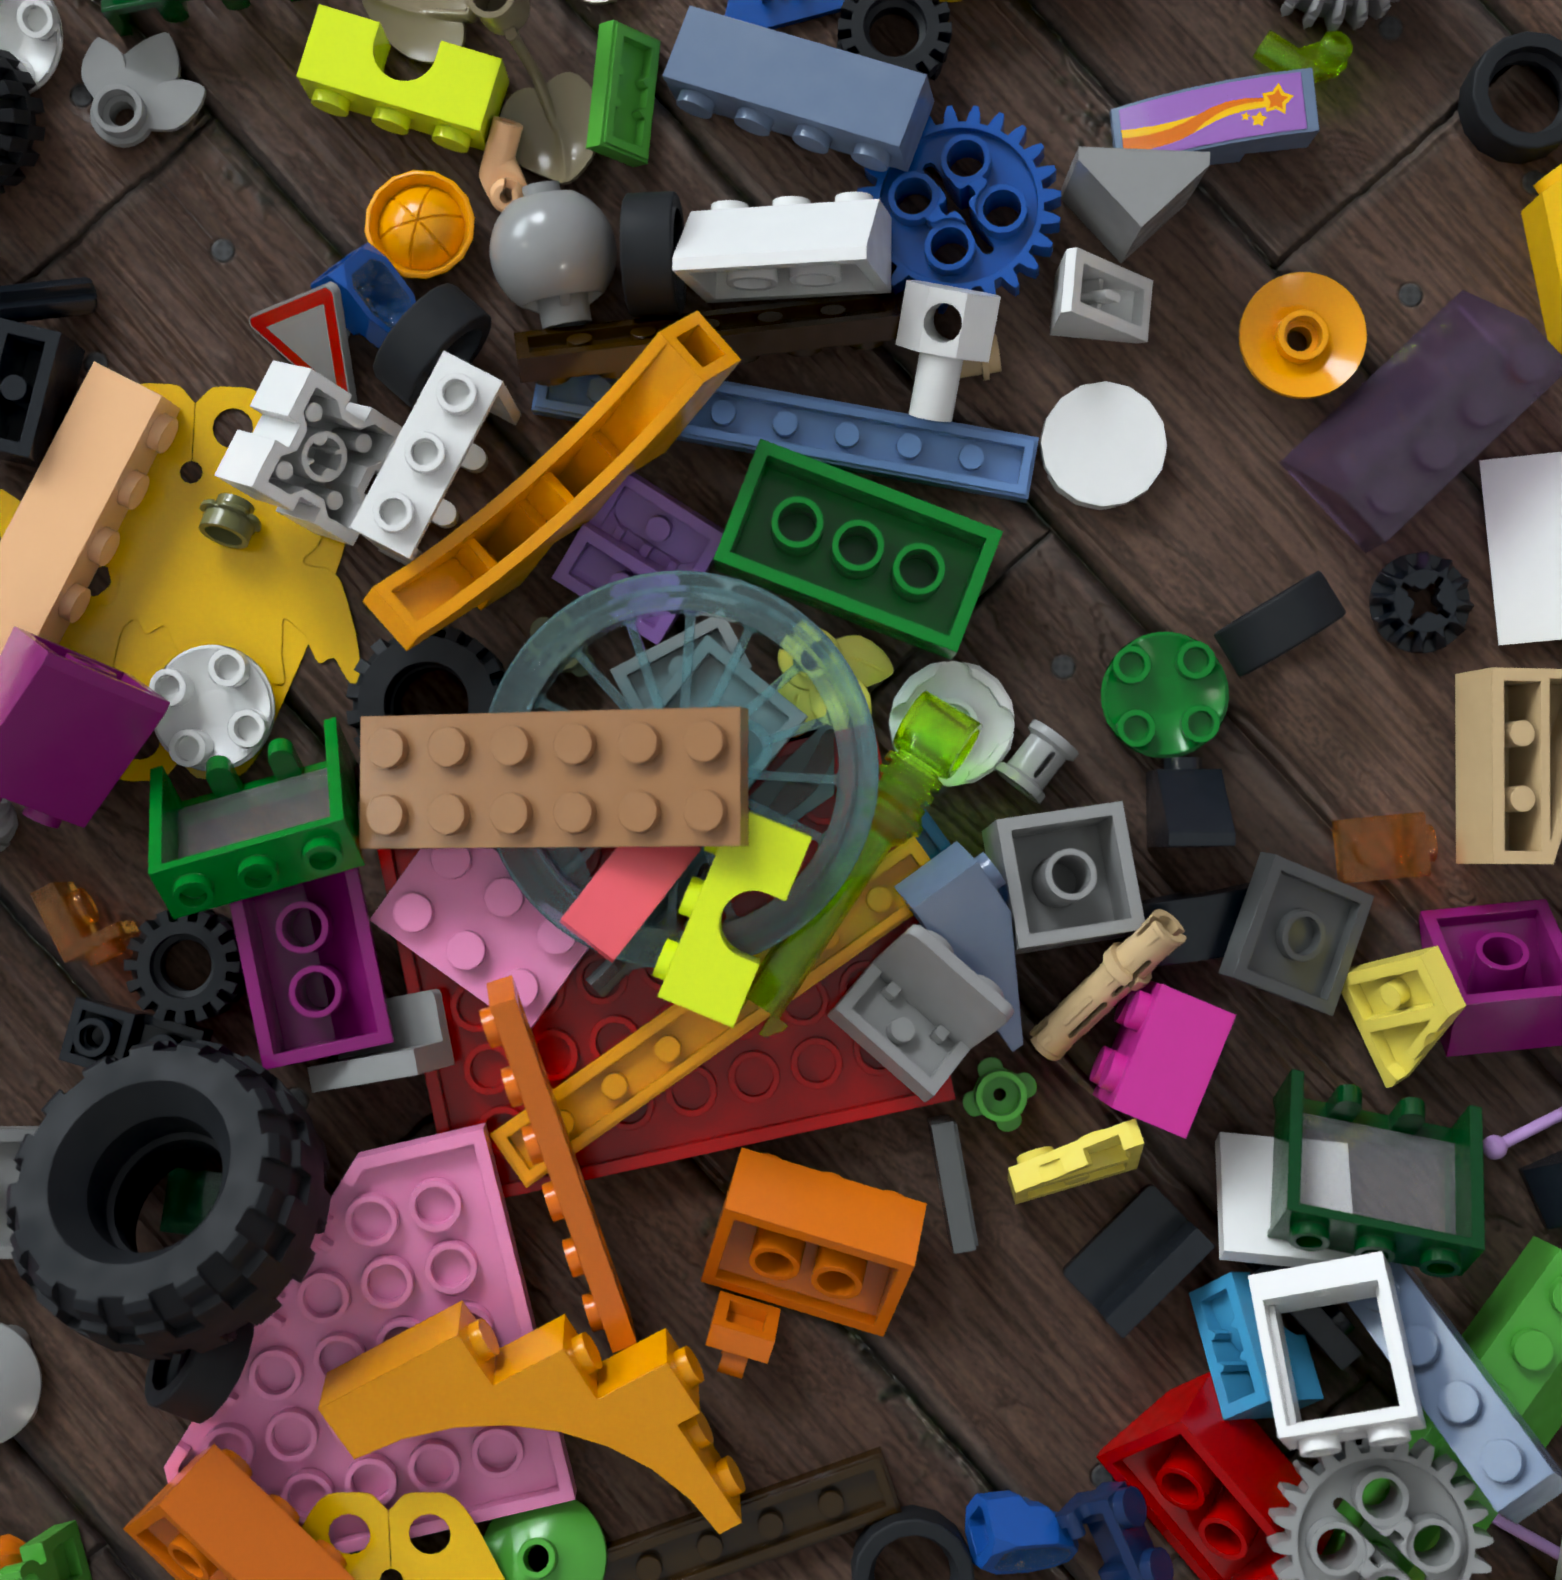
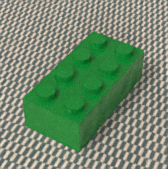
(856, 549)

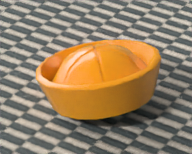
(420, 223)

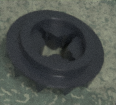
(1392, 606)

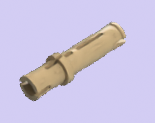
(1123, 970)

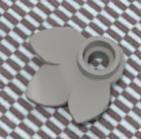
(141, 81)

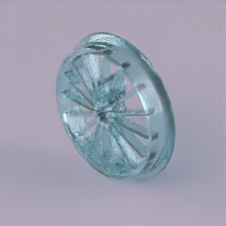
(558, 875)

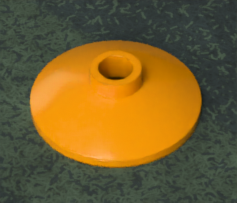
(1319, 311)

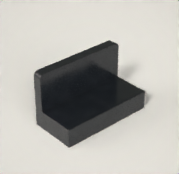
(1137, 1259)

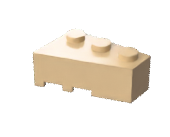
(1508, 765)

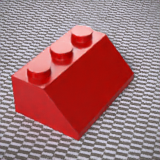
(1206, 1482)

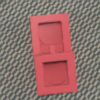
(625, 895)

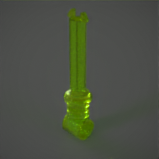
(930, 745)

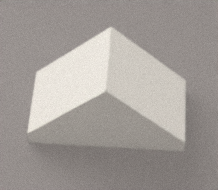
(1099, 300)

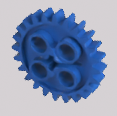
(1006, 179)

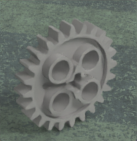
(1418, 1497)

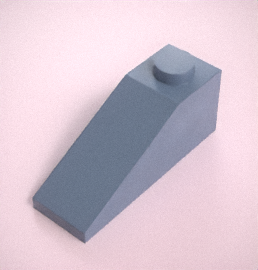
(962, 904)

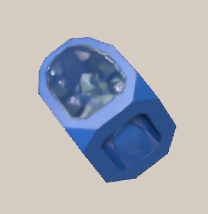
(370, 292)
(1015, 1534)

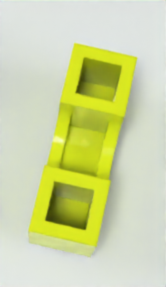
(450, 101)
(704, 967)

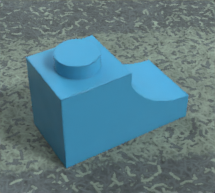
(1235, 1353)

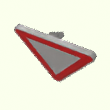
(311, 333)

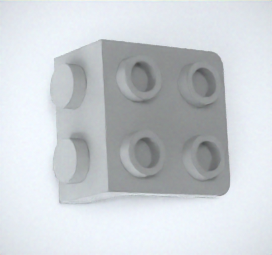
(920, 1010)

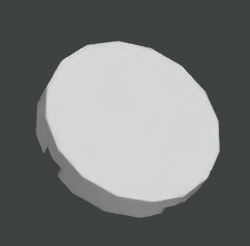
(1102, 445)
(975, 694)

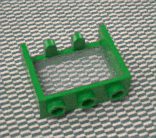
(256, 832)

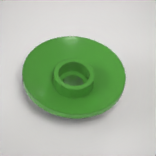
(567, 1533)

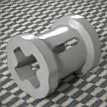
(1036, 761)

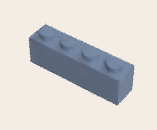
(798, 90)
(1467, 1403)

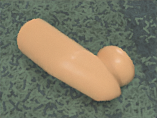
(499, 167)

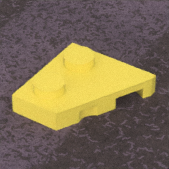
(1402, 1008)
(1077, 1163)

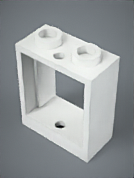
(1321, 1286)

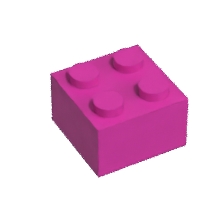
(1161, 1056)

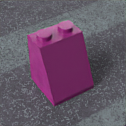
(67, 728)

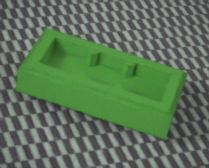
(623, 93)

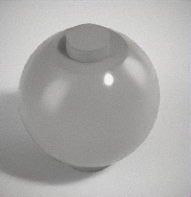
(553, 253)

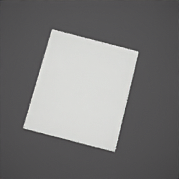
(1525, 545)

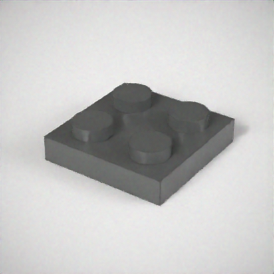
(1296, 933)

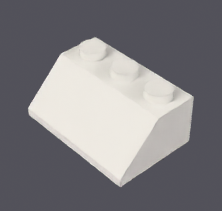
(786, 249)

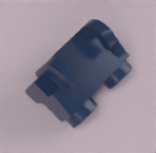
(1117, 1525)

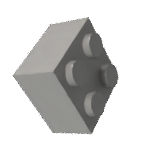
(1066, 876)

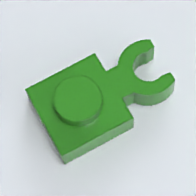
(51, 1556)

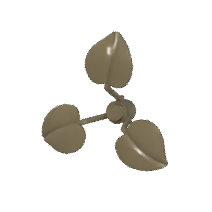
(551, 113)

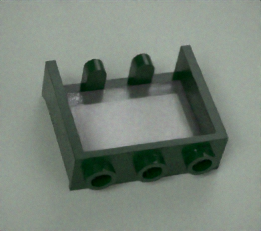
(1377, 1180)

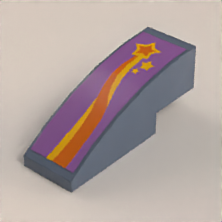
(1224, 117)

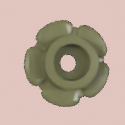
(229, 520)

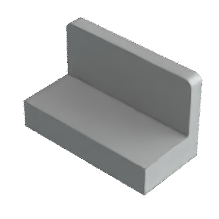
(419, 1046)

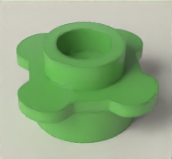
(1005, 1111)

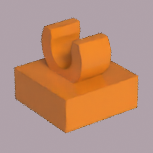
(742, 1332)

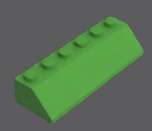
(1521, 1347)

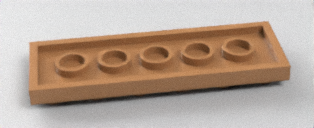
(555, 779)

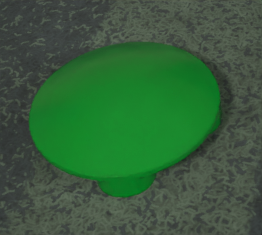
(1164, 694)

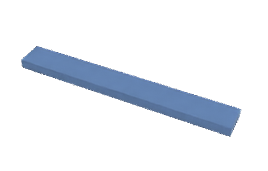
(837, 434)

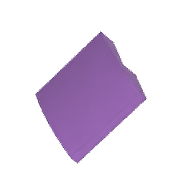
(635, 535)

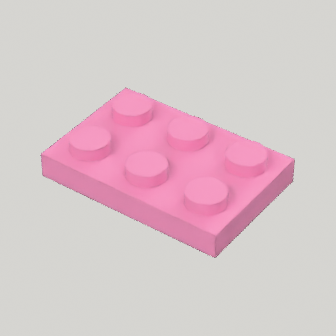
(478, 926)

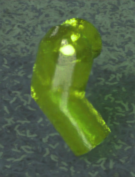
(1325, 57)

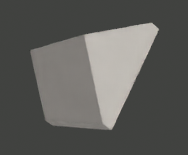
(1130, 192)

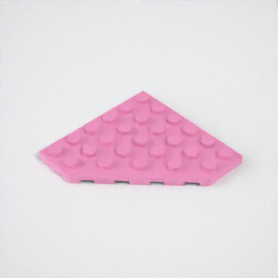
(400, 1243)

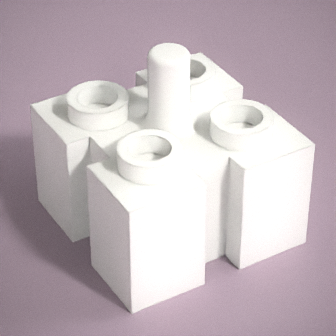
(309, 451)

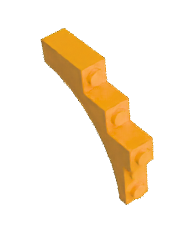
(562, 488)
(551, 1379)

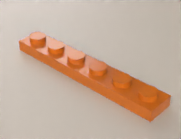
(549, 1142)

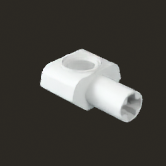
(940, 357)

